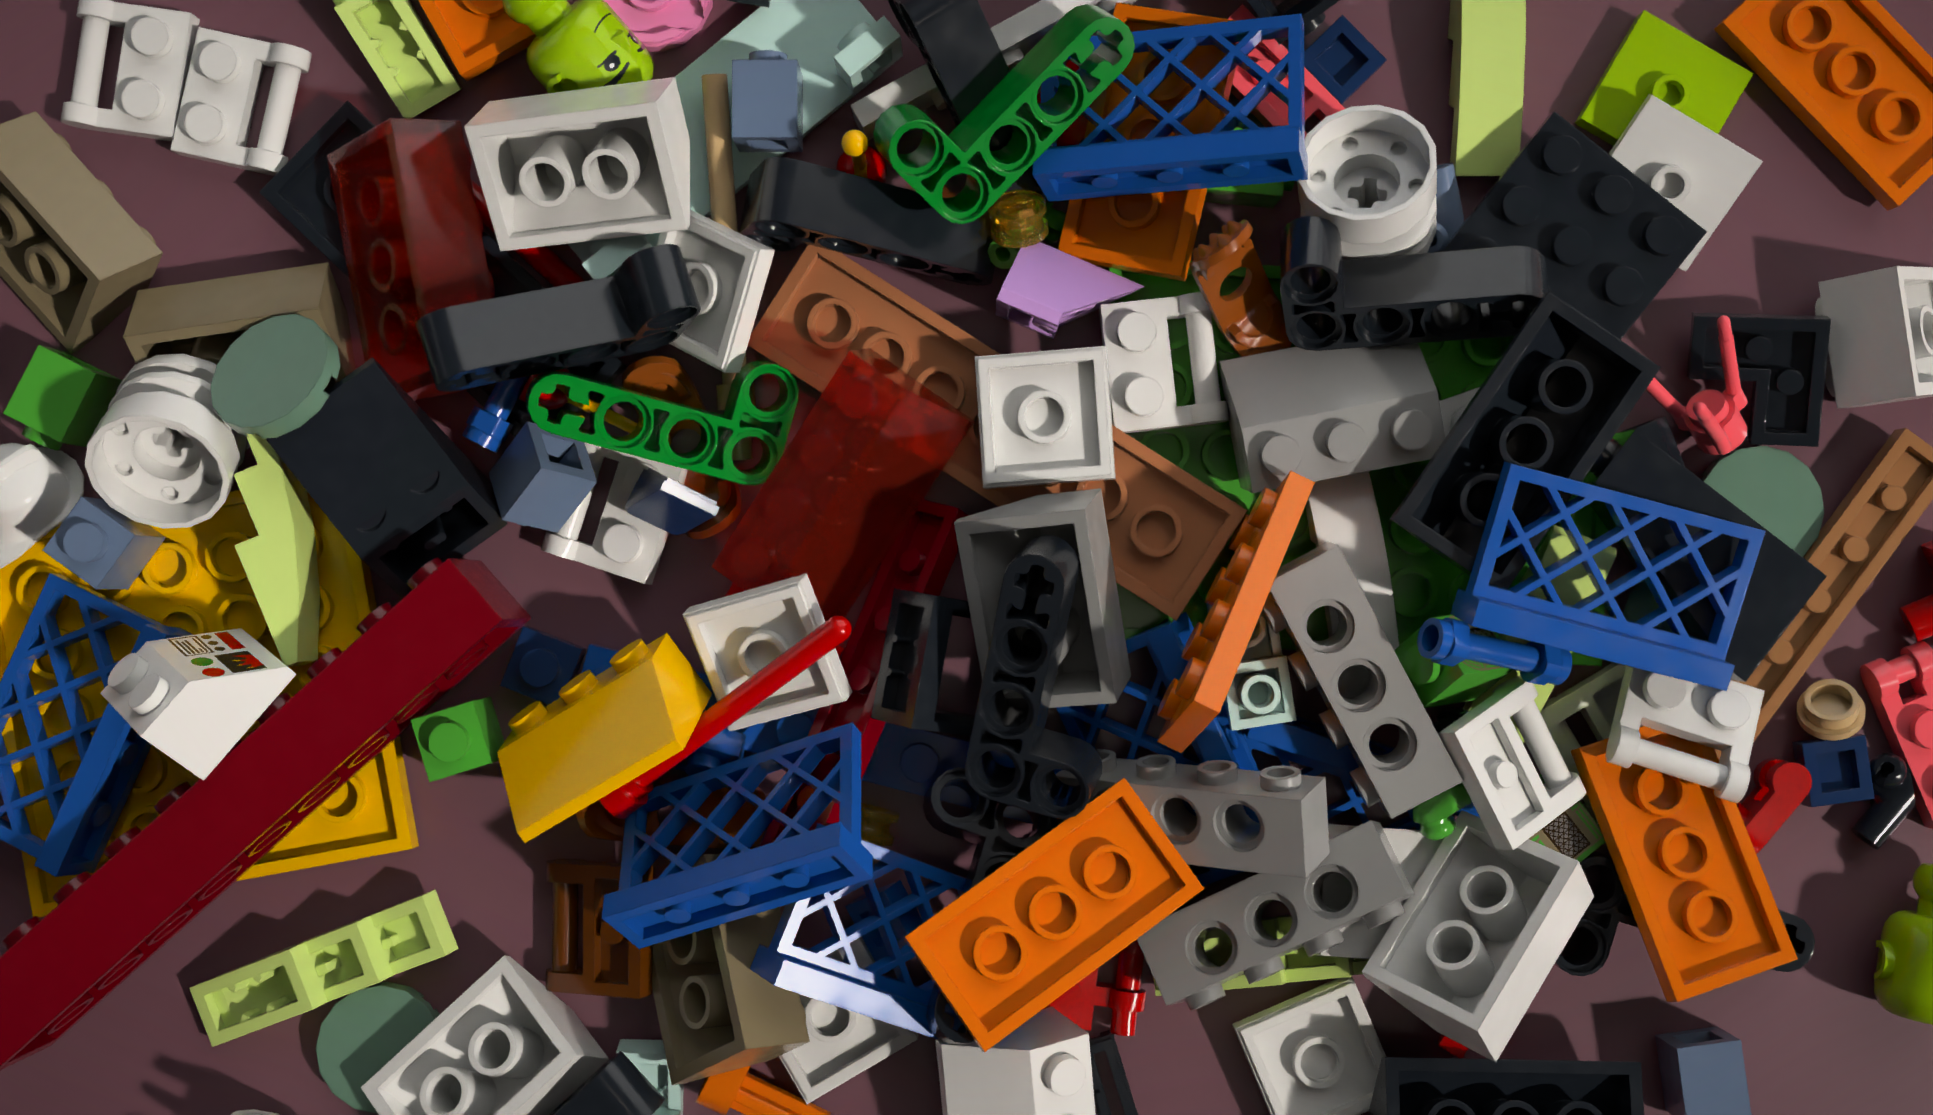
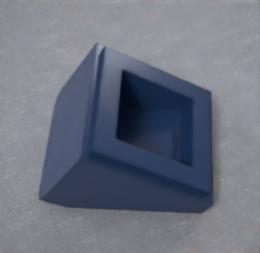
(669, 503)

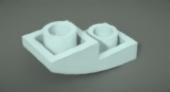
(1262, 683)

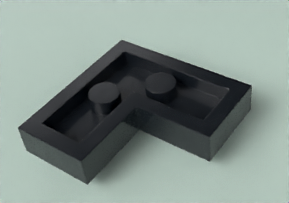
(1783, 360)

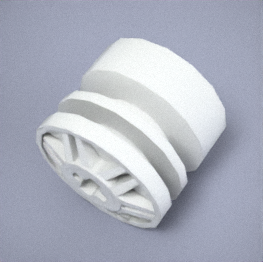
(1373, 180)
(163, 446)

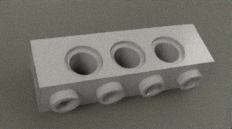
(1419, 762)
(1221, 835)
(1177, 943)

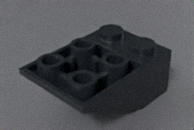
(390, 477)

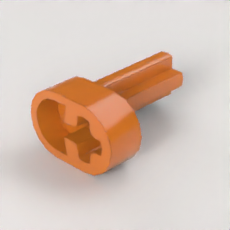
(751, 1096)

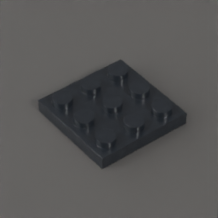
(1593, 220)

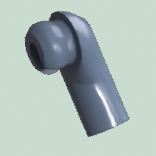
(1449, 207)

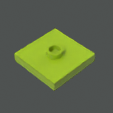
(1672, 68)

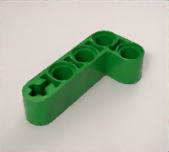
(1014, 104)
(659, 415)

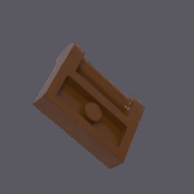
(609, 960)

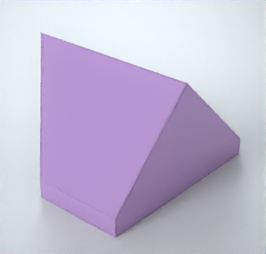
(1056, 288)

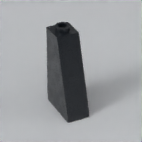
(1780, 578)

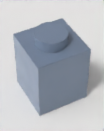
(767, 103)
(541, 478)
(103, 545)
(1703, 1072)

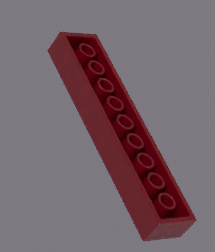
(249, 801)

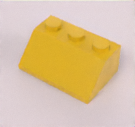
(600, 733)

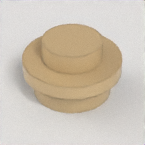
(1831, 710)

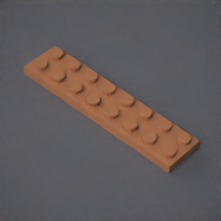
(1158, 516)

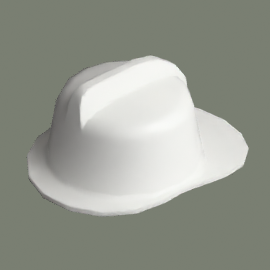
(35, 495)

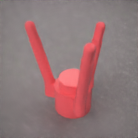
(1711, 414)

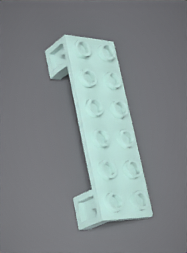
(838, 56)

